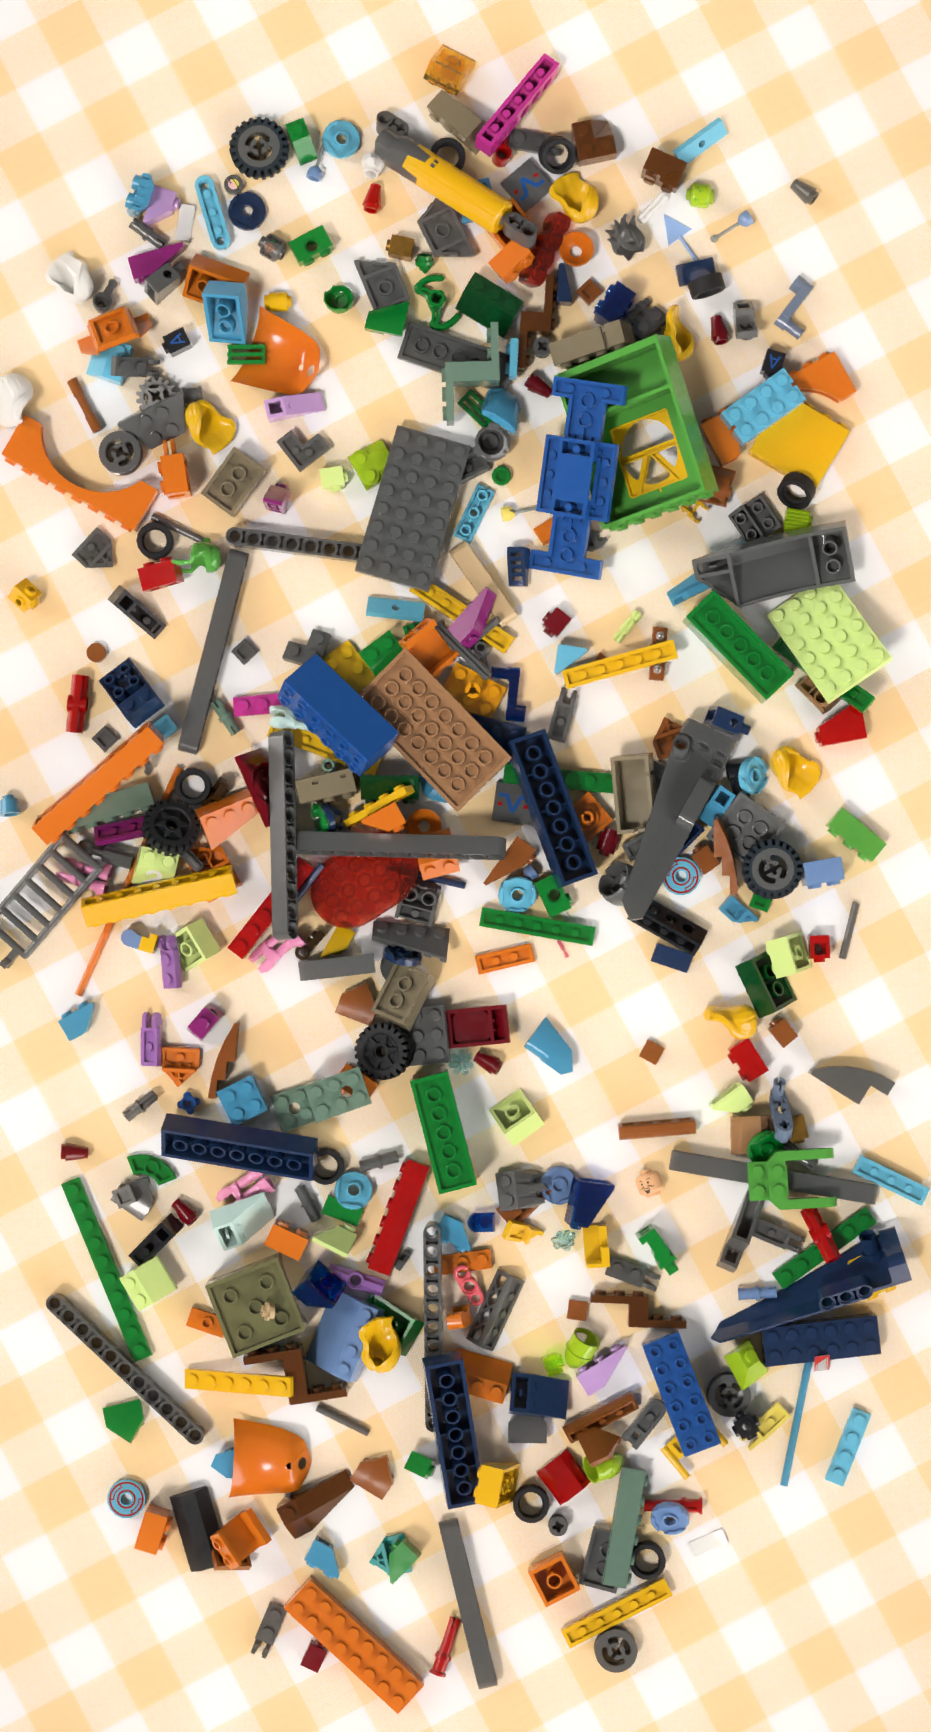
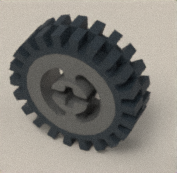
(240, 151)
(781, 886)

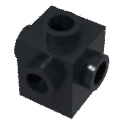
(742, 1418)

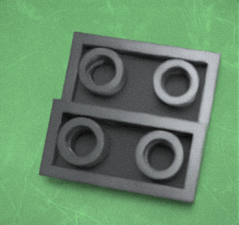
(755, 519)

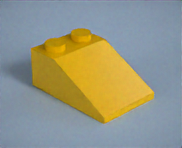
(496, 1483)

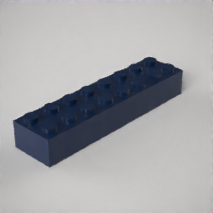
(551, 808)
(239, 1147)
(452, 1427)

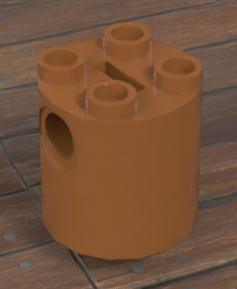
(724, 479)

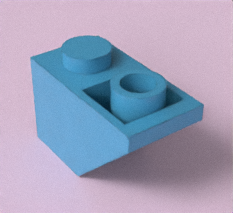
(717, 804)
(78, 1022)
(454, 1232)
(323, 1556)

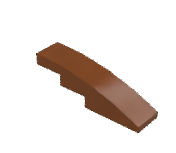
(724, 849)
(227, 1053)

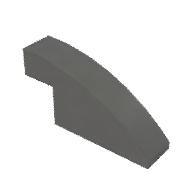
(337, 967)
(852, 1081)
(739, 1233)

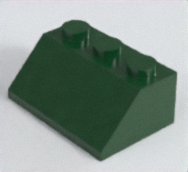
(489, 303)
(376, 785)
(762, 987)

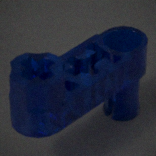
(514, 712)

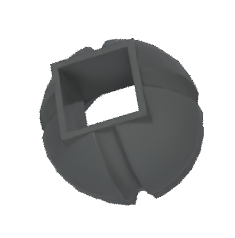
(614, 883)

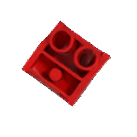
(563, 1477)

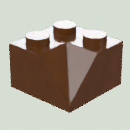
(593, 142)
(663, 170)

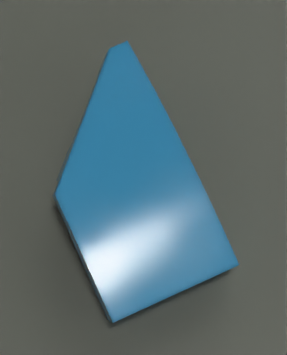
(736, 911)

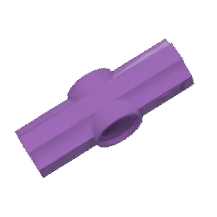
(368, 1283)

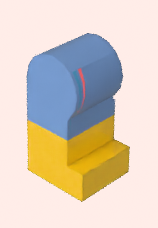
(133, 939)

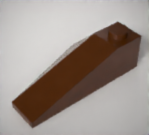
(308, 1508)

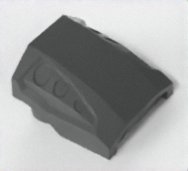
(420, 903)

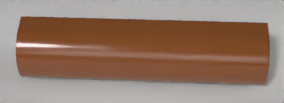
(656, 1128)
(601, 1416)

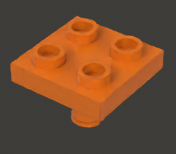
(591, 816)

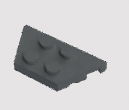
(444, 231)
(382, 283)
(158, 421)

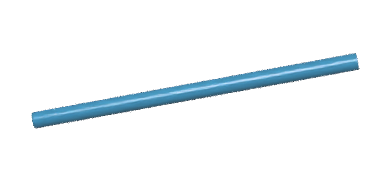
(796, 1424)

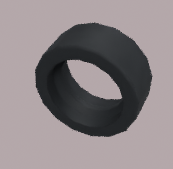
(549, 142)
(452, 143)
(706, 286)
(801, 481)
(155, 526)
(179, 781)
(340, 1166)
(516, 1503)
(661, 1562)

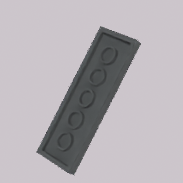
(433, 348)

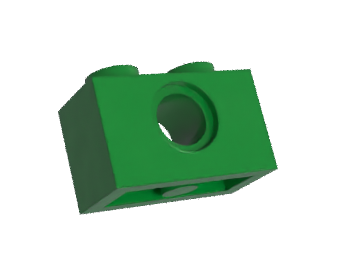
(316, 236)
(553, 907)

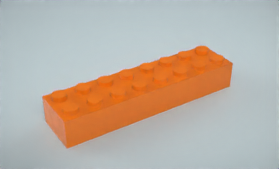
(98, 782)
(354, 1644)

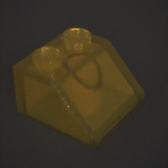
(449, 69)

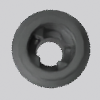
(804, 191)

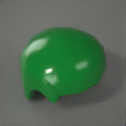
(338, 299)

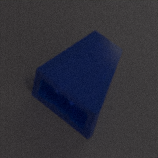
(586, 1201)

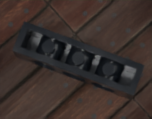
(672, 928)

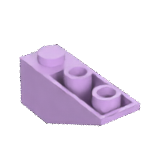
(293, 406)
(598, 1373)

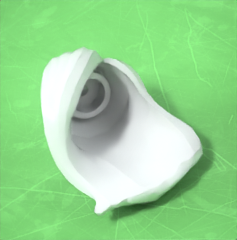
(70, 277)
(14, 395)

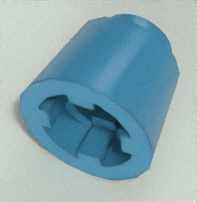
(9, 806)

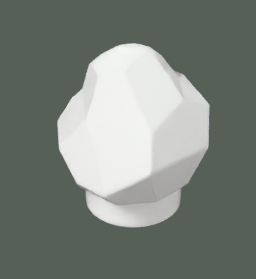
(372, 165)

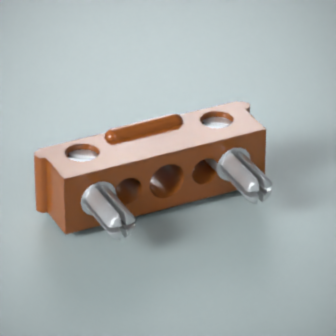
(656, 672)

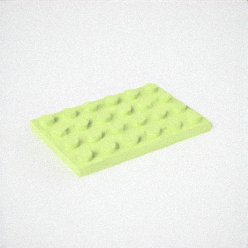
(829, 639)

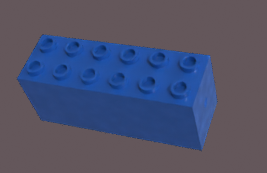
(337, 715)
(681, 1393)

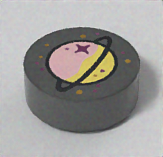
(233, 185)

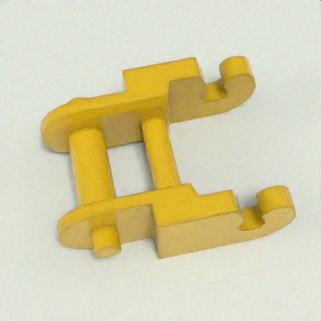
(690, 514)

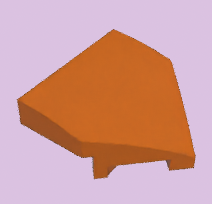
(179, 1062)

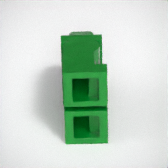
(661, 1253)

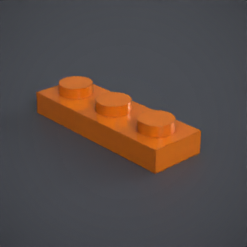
(473, 1260)

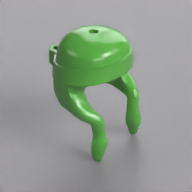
(202, 554)

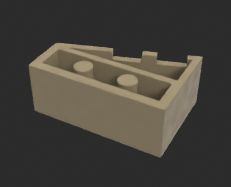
(456, 119)

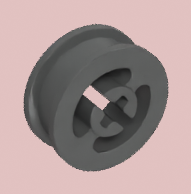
(115, 466)
(728, 1409)
(628, 1657)

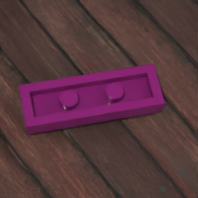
(118, 831)

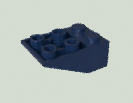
(131, 693)
(538, 1396)

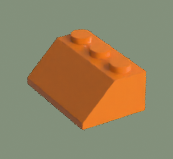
(204, 269)
(386, 819)
(486, 1375)

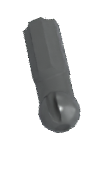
(109, 854)

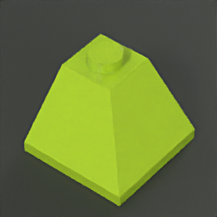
(745, 1364)

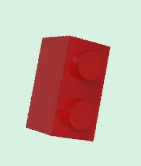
(160, 575)
(747, 1060)

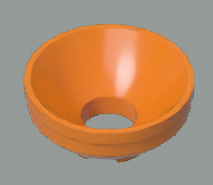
(580, 240)
(423, 815)

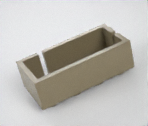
(591, 344)
(633, 790)

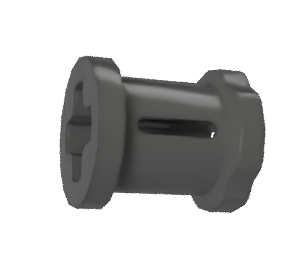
(192, 394)

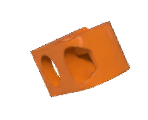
(460, 1317)

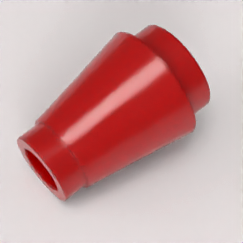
(372, 201)

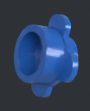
(183, 1103)

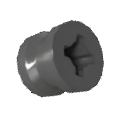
(541, 351)
(557, 1520)

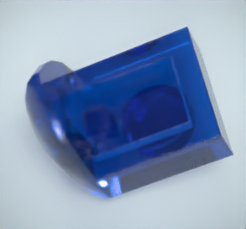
(481, 1222)

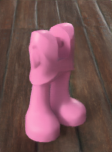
(98, 887)
(271, 954)
(262, 1185)

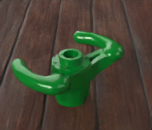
(436, 302)

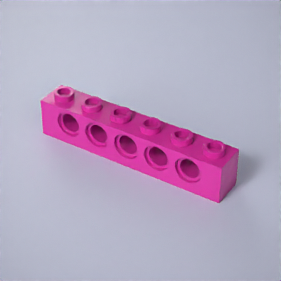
(517, 105)

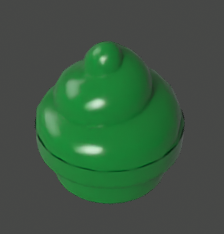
(424, 262)

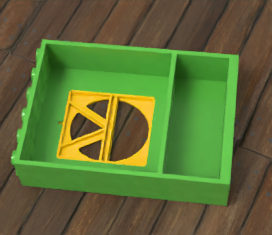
(658, 394)

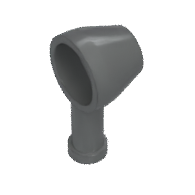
(104, 297)
(481, 655)

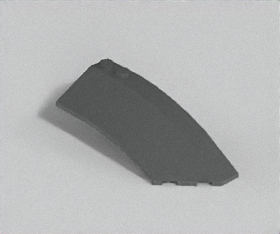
(779, 564)

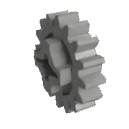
(146, 390)

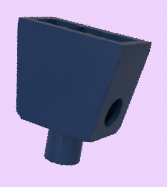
(720, 718)

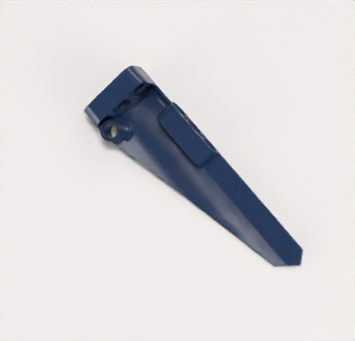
(827, 1287)

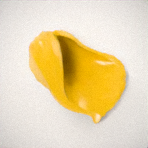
(577, 197)
(681, 337)
(209, 426)
(794, 771)
(738, 1019)
(380, 1345)

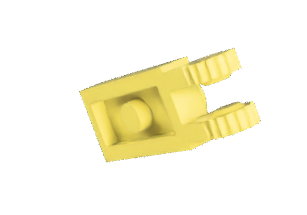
(769, 1423)

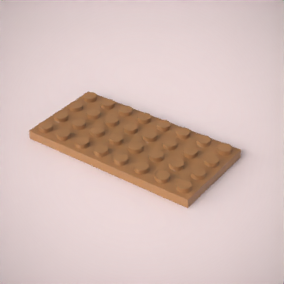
(435, 730)

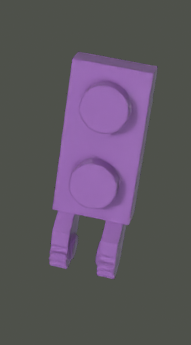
(170, 962)
(151, 1039)

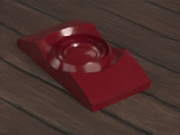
(255, 772)
(478, 1026)

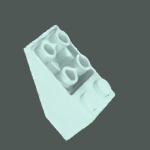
(240, 1220)

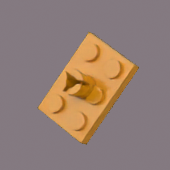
(473, 691)

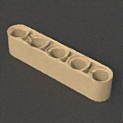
(480, 579)

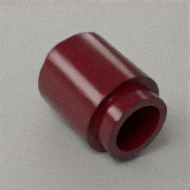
(607, 842)

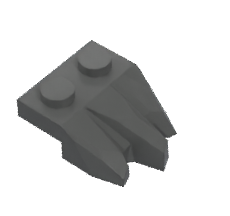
(519, 1189)

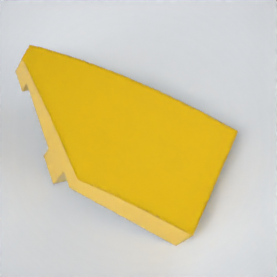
(338, 942)
(520, 1231)

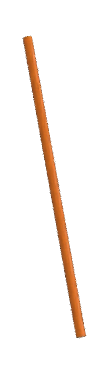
(127, 884)

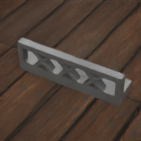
(498, 1312)

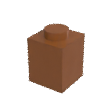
(704, 859)
(782, 1032)

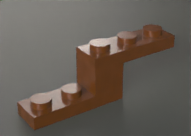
(536, 323)
(638, 1309)

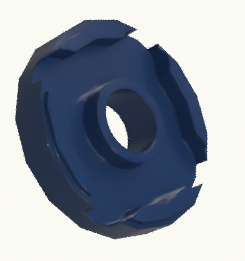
(250, 222)
(401, 957)

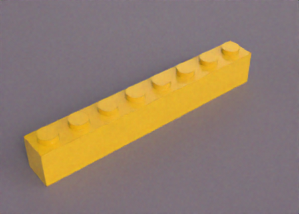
(158, 896)

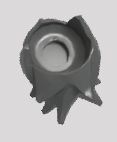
(626, 238)

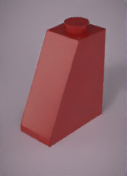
(841, 728)

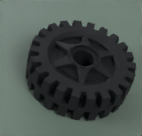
(172, 814)
(397, 1051)

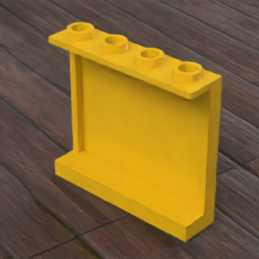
(801, 443)

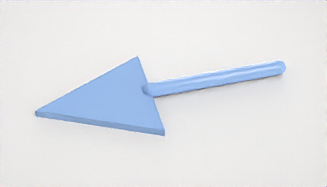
(675, 231)

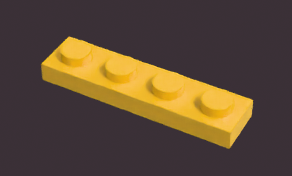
(386, 799)

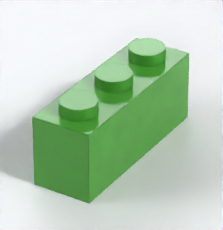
(855, 835)

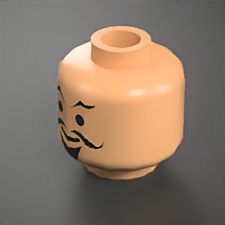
(649, 1183)

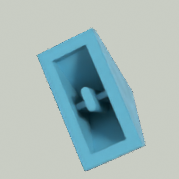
(566, 656)

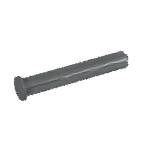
(463, 651)

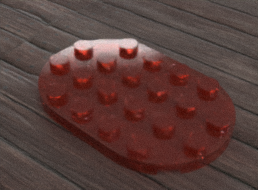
(361, 888)

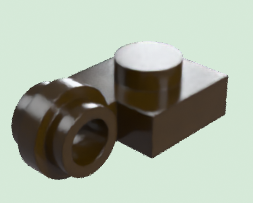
(218, 790)
(315, 938)

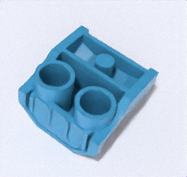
(140, 198)
(501, 408)

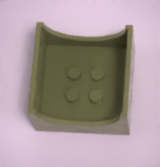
(239, 1300)

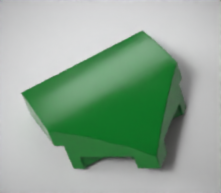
(124, 1419)

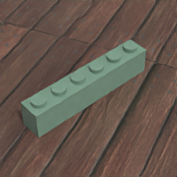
(116, 804)
(623, 1528)

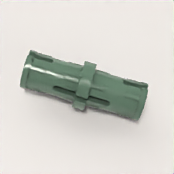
(225, 717)
(327, 761)

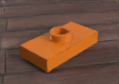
(204, 1322)

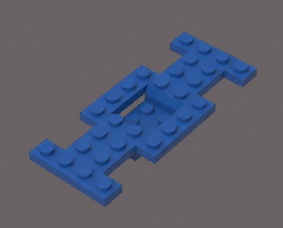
(568, 474)

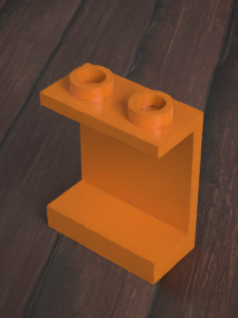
(429, 647)
(240, 1538)

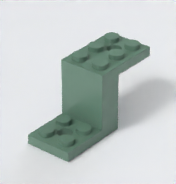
(471, 373)
(321, 1099)

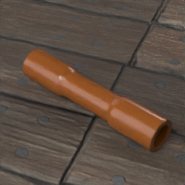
(79, 394)

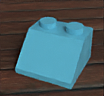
(101, 364)

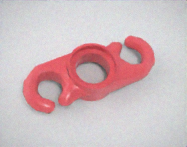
(461, 1280)

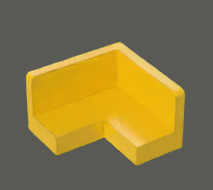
(596, 1246)

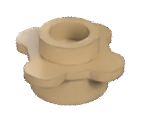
(268, 1310)

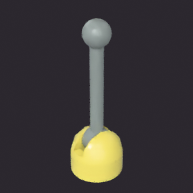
(508, 512)

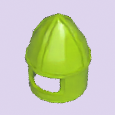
(579, 1352)
(605, 1470)

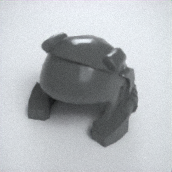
(492, 442)

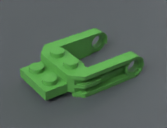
(770, 1180)

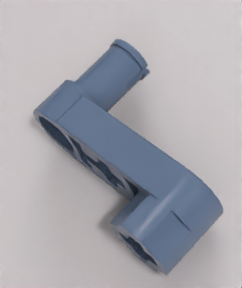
(802, 289)
(782, 1121)

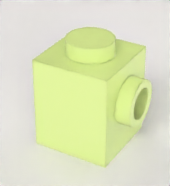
(333, 478)

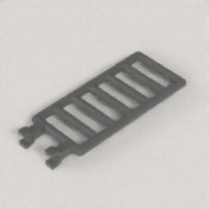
(61, 910)

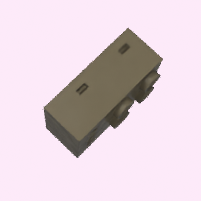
(234, 482)
(326, 787)
(403, 995)

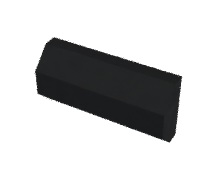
(196, 1524)

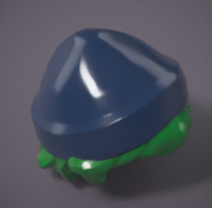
(326, 817)

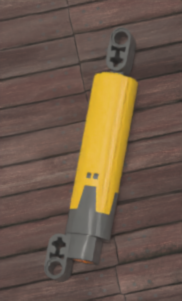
(448, 182)

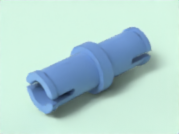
(757, 1293)

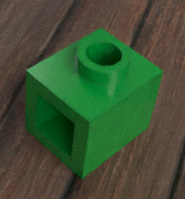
(420, 1465)

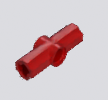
(77, 703)
(820, 1234)

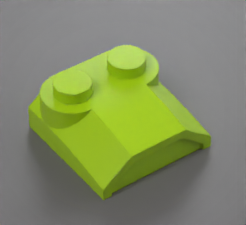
(370, 463)

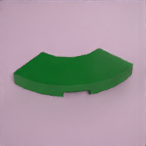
(151, 1166)

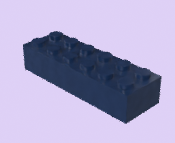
(832, 1336)

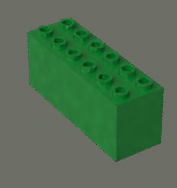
(737, 647)
(443, 1131)

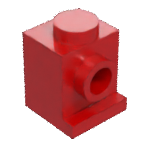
(824, 942)

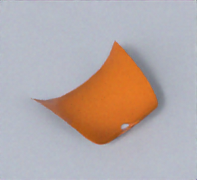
(285, 351)
(262, 1458)

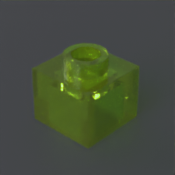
(552, 1364)

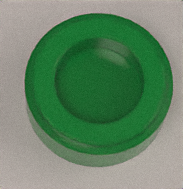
(501, 476)

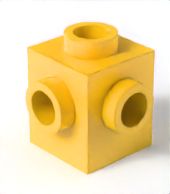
(25, 595)

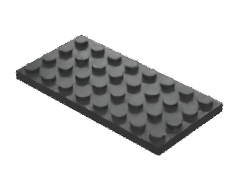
(412, 508)

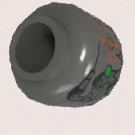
(272, 247)

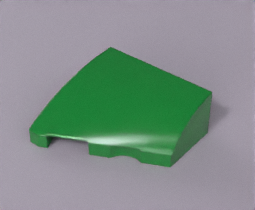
(388, 319)

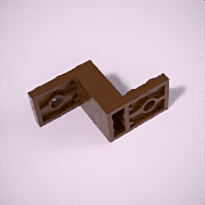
(295, 1366)

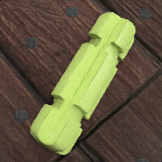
(627, 626)

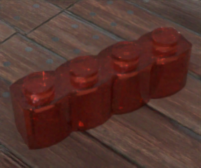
(546, 245)

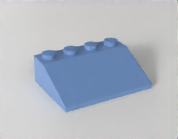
(337, 1340)

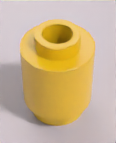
(277, 301)

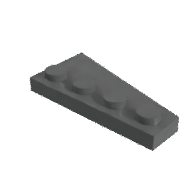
(419, 938)

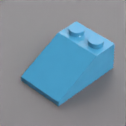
(226, 311)

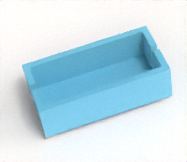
(762, 407)

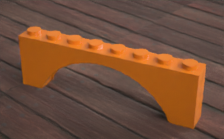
(822, 377)
(125, 505)

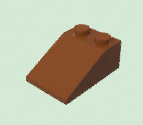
(516, 857)

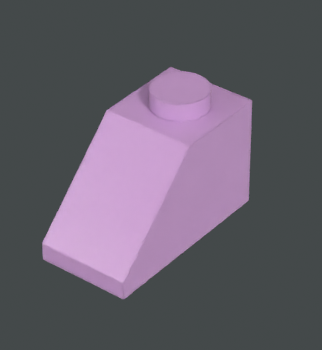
(161, 205)

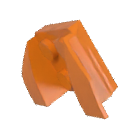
(112, 330)

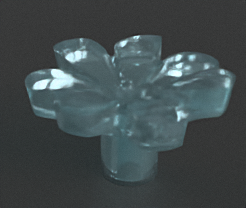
(461, 1058)
(563, 1240)

